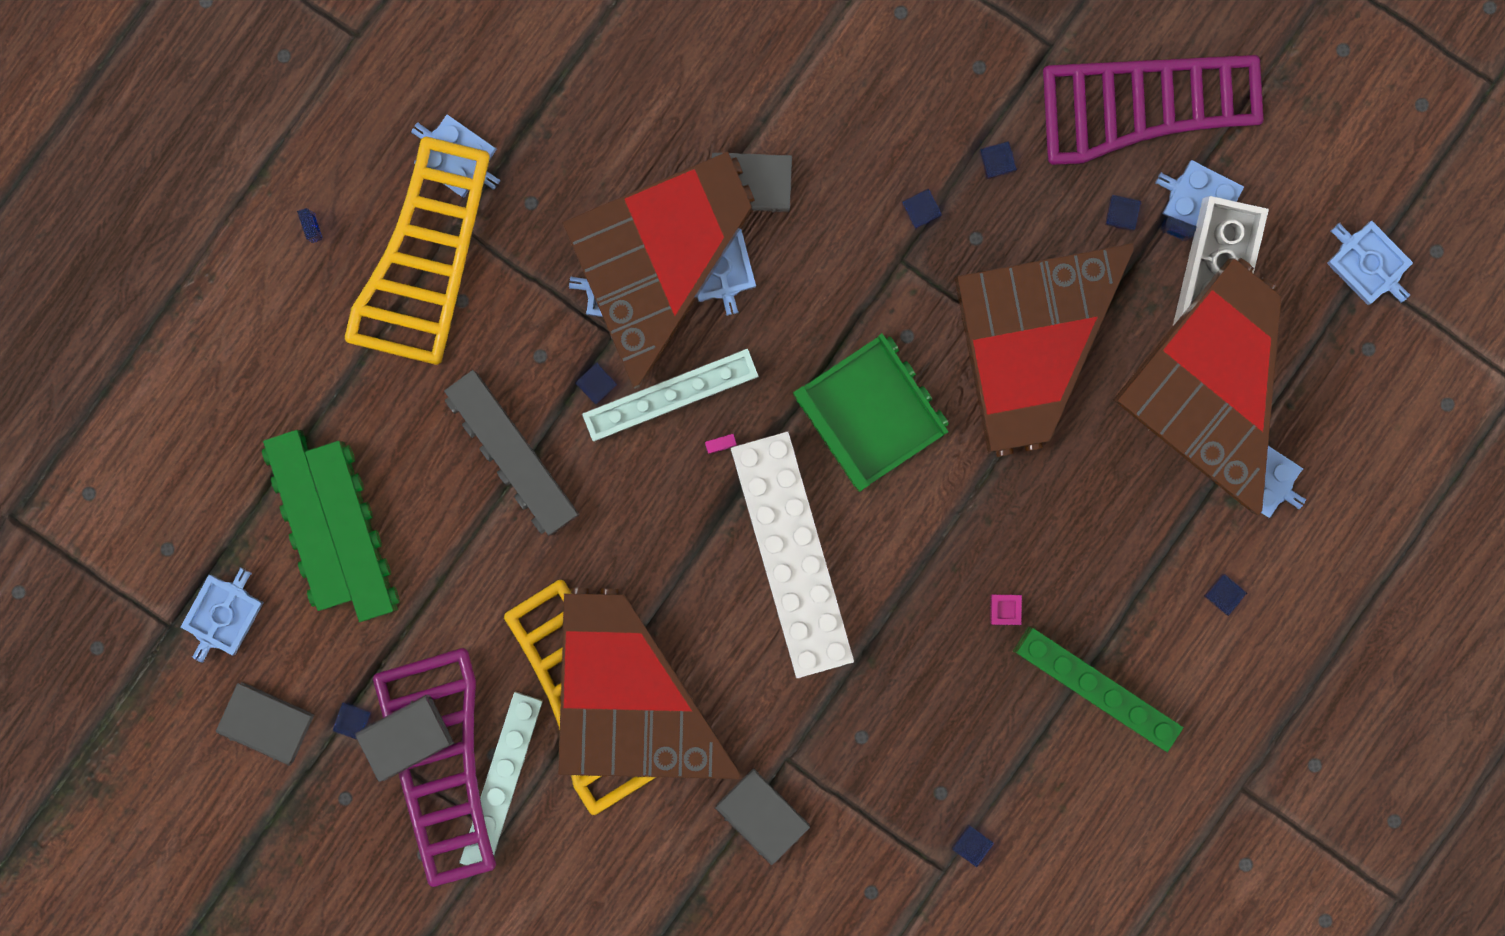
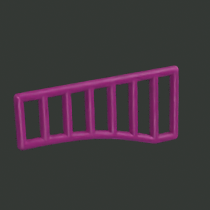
(1142, 133)
(468, 777)

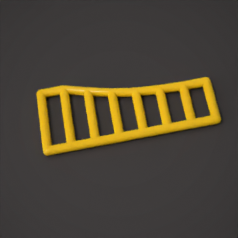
(392, 255)
(554, 692)

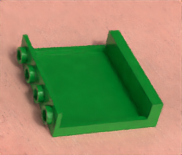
(871, 412)

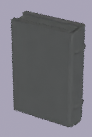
(768, 179)
(265, 723)
(404, 738)
(762, 816)

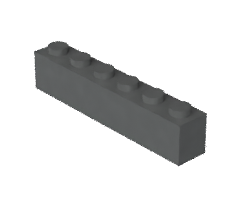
(511, 452)

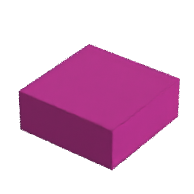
(720, 444)
(1006, 609)

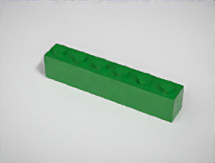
(307, 519)
(352, 531)
(1098, 689)

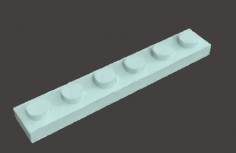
(670, 395)
(505, 770)

